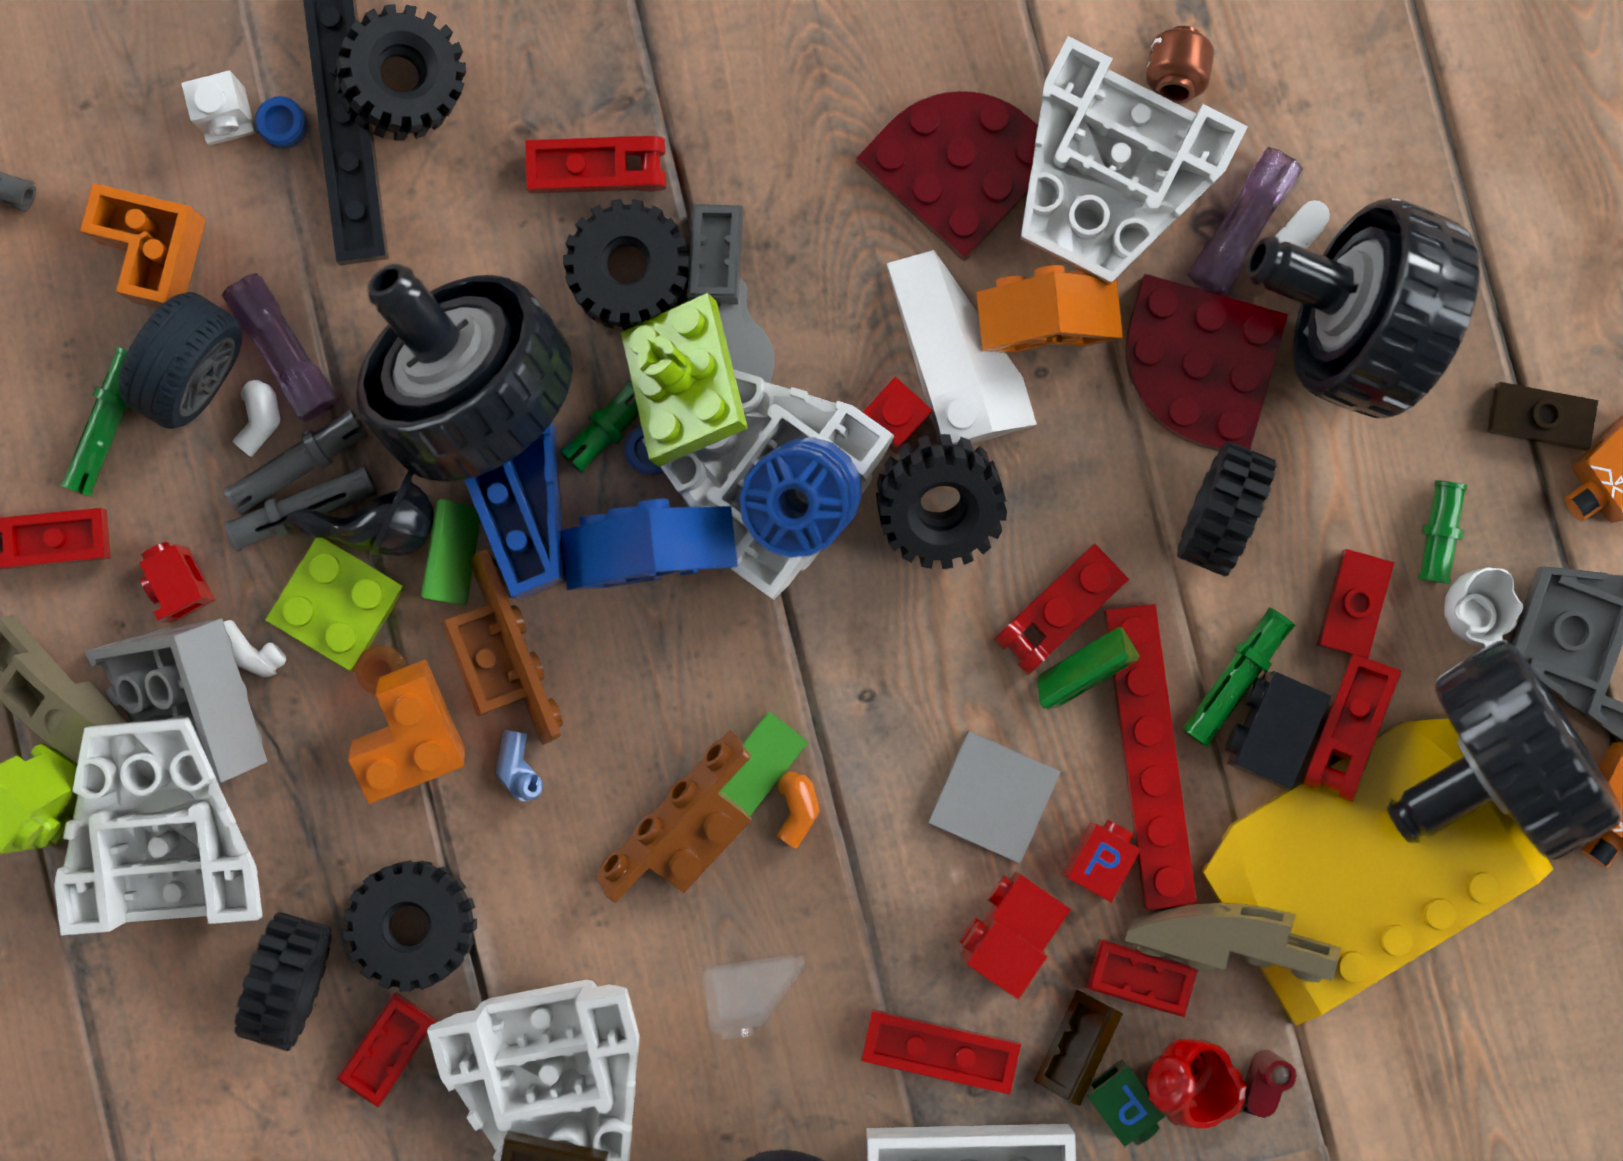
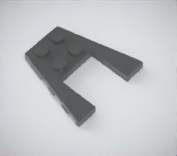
(1574, 639)

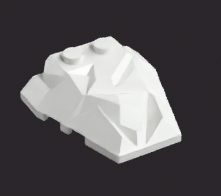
(1115, 163)
(773, 417)
(151, 834)
(546, 1065)

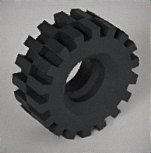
(405, 37)
(617, 227)
(1226, 508)
(949, 532)
(448, 917)
(282, 981)

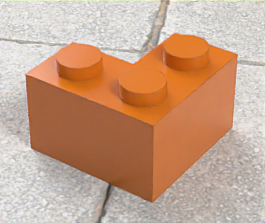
(157, 237)
(1048, 311)
(416, 744)

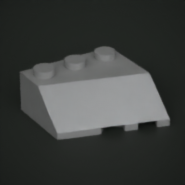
(191, 676)

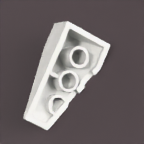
(967, 388)

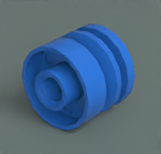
(776, 513)

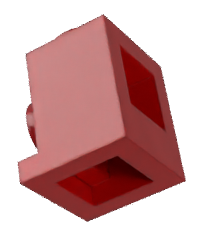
(173, 581)

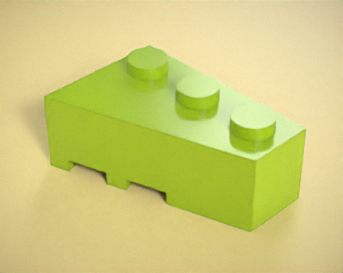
(36, 799)

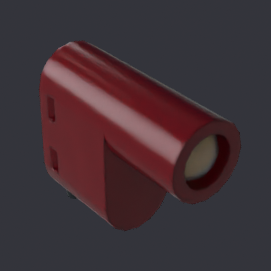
(1265, 1083)

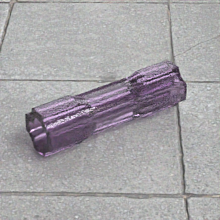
(1246, 219)
(296, 373)

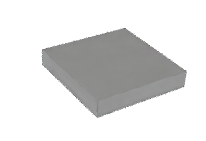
(994, 797)

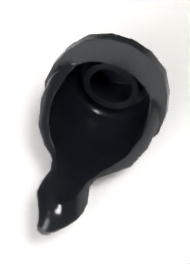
(388, 525)

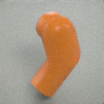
(802, 806)

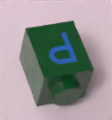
(1124, 1104)

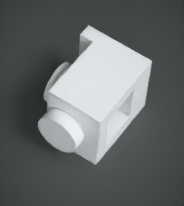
(219, 107)

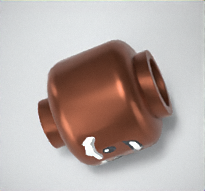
(1180, 64)

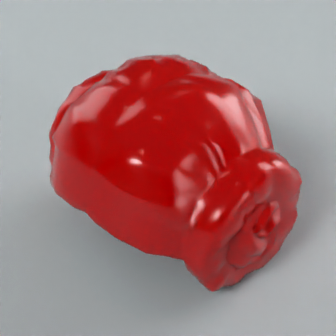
(1196, 1084)

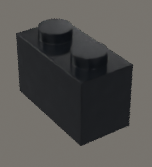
(1276, 729)

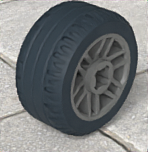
(179, 360)

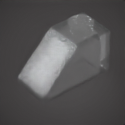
(747, 991)

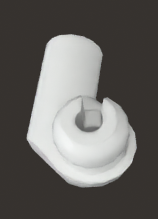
(248, 658)

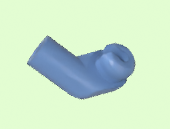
(513, 769)

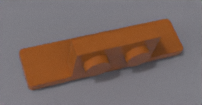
(495, 656)
(685, 828)

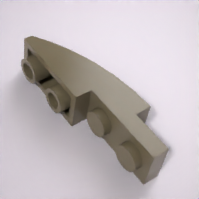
(45, 695)
(1213, 931)

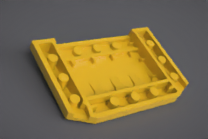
(1360, 879)

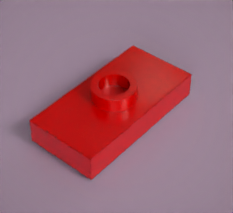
(1355, 603)
(1141, 978)
(386, 1049)

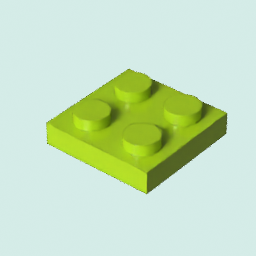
(335, 603)

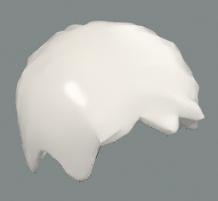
(1482, 606)

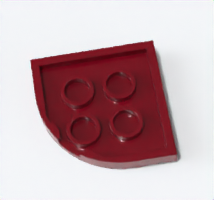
(955, 164)
(1201, 361)

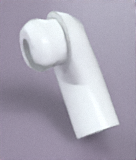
(262, 415)

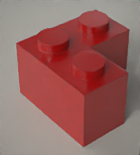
(1013, 934)

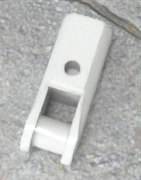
(1305, 224)

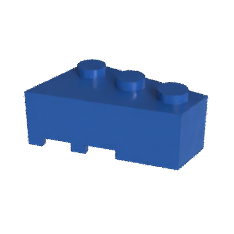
(523, 516)
(647, 543)

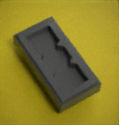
(715, 252)

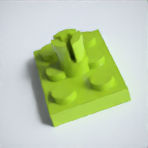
(683, 380)

